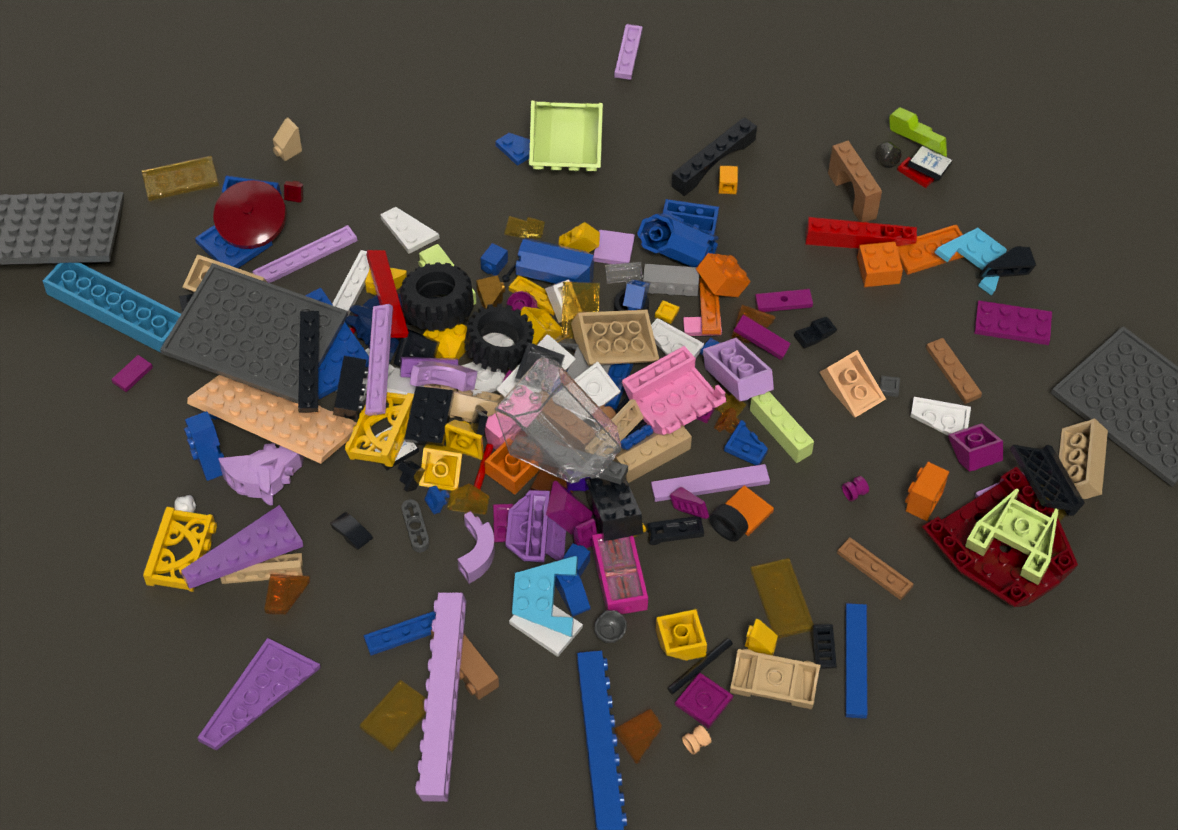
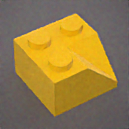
(451, 341)
(681, 635)

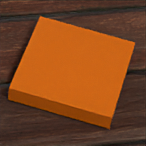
(751, 507)

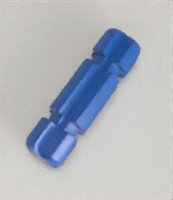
(636, 437)

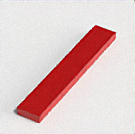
(386, 290)

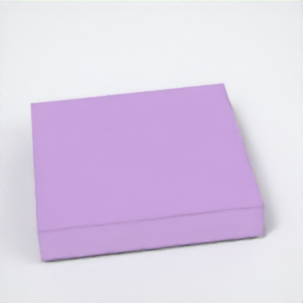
(614, 247)

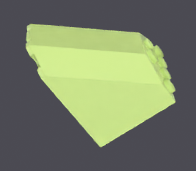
(566, 135)

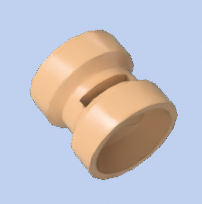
(696, 740)

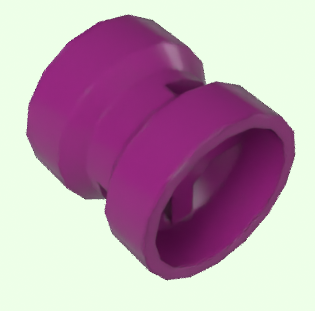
(855, 488)

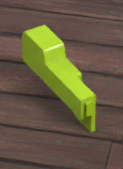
(907, 125)

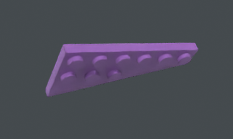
(256, 543)
(263, 683)

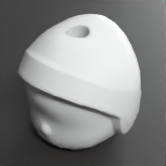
(185, 504)

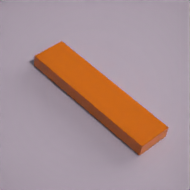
(709, 310)

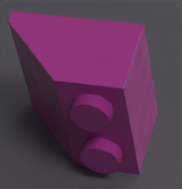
(976, 447)
(567, 508)

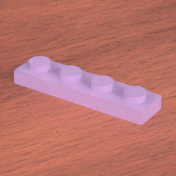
(628, 51)

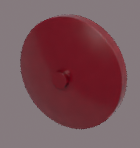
(250, 214)

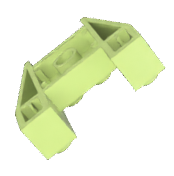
(1021, 529)

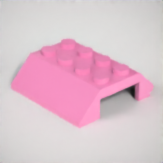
(672, 392)

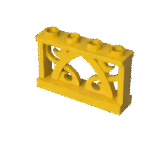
(363, 433)
(163, 539)

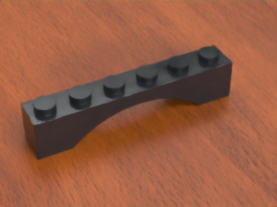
(692, 172)

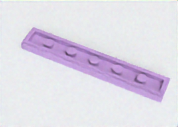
(306, 254)
(379, 360)
(712, 482)

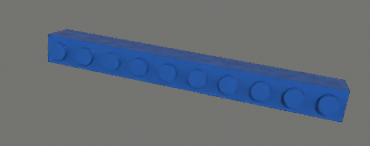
(601, 741)

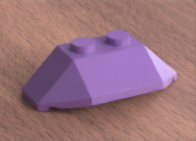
(529, 526)

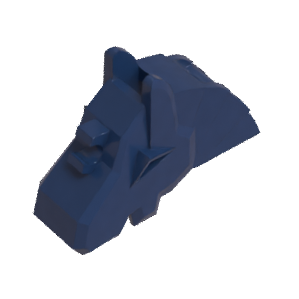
(363, 322)

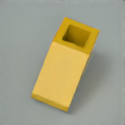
(581, 238)
(761, 638)

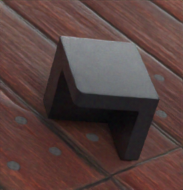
(411, 474)

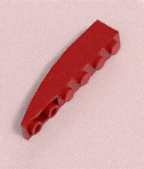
(852, 233)

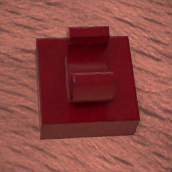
(293, 191)

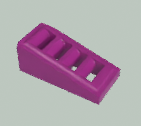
(688, 503)

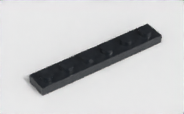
(309, 361)

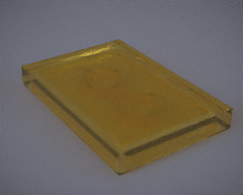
(578, 298)
(395, 716)

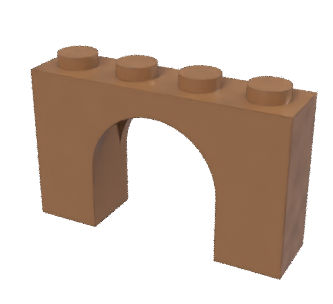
(846, 167)

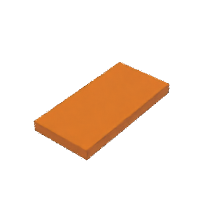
(921, 255)

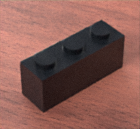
(350, 387)

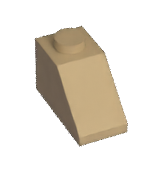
(287, 140)

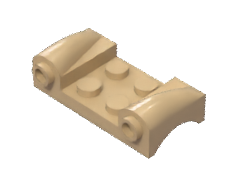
(775, 678)

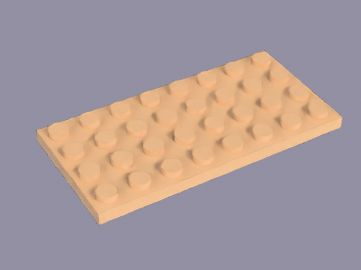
(274, 418)

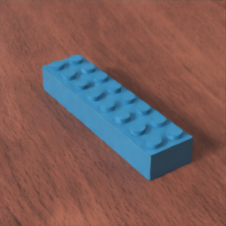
(111, 303)

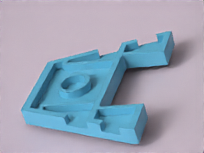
(978, 249)
(535, 595)

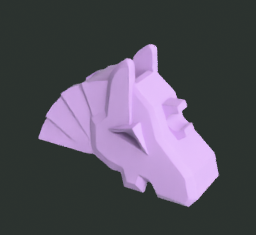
(261, 472)

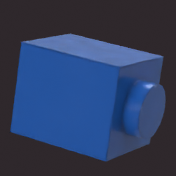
(494, 259)
(582, 554)

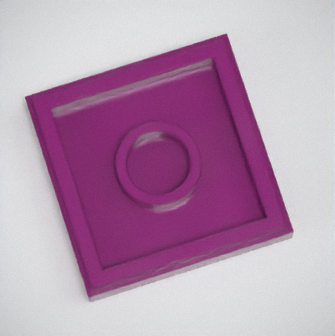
(704, 700)

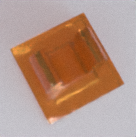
(726, 420)

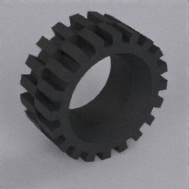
(498, 321)

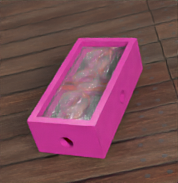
(620, 574)

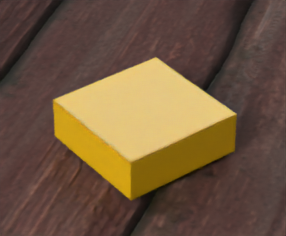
(667, 312)

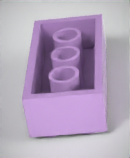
(738, 369)

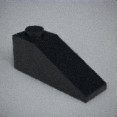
(1012, 263)

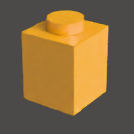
(728, 179)

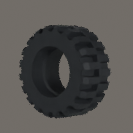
(439, 312)

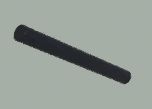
(700, 666)

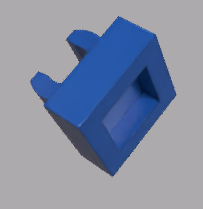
(436, 499)

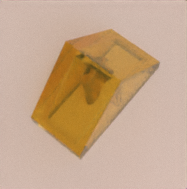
(468, 499)

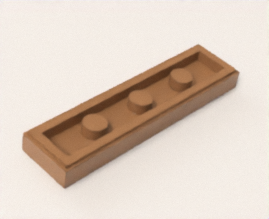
(875, 568)

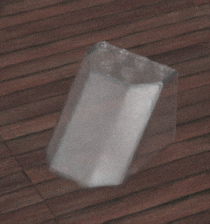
(557, 424)

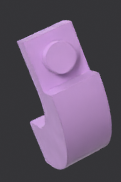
(443, 374)
(480, 558)

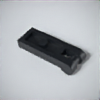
(675, 530)

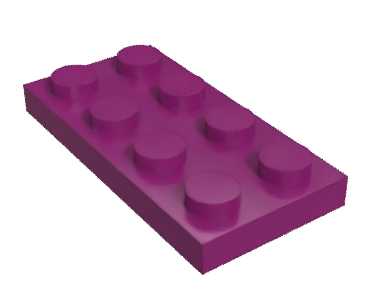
(1013, 322)

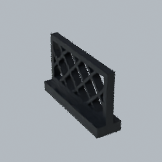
(1057, 478)

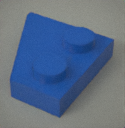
(514, 147)
(746, 445)

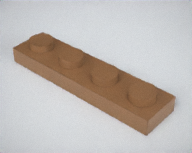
(953, 370)

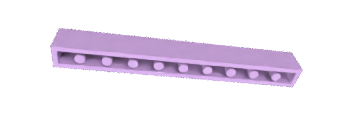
(442, 697)

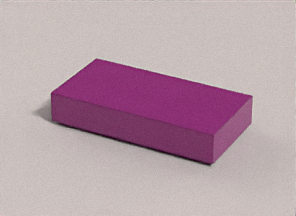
(132, 373)

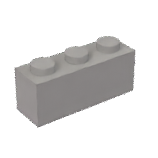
(671, 279)

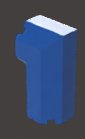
(676, 239)
(554, 262)

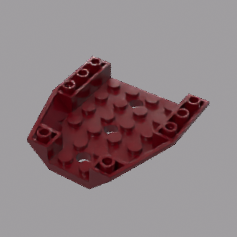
(999, 570)

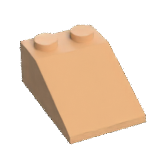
(853, 384)

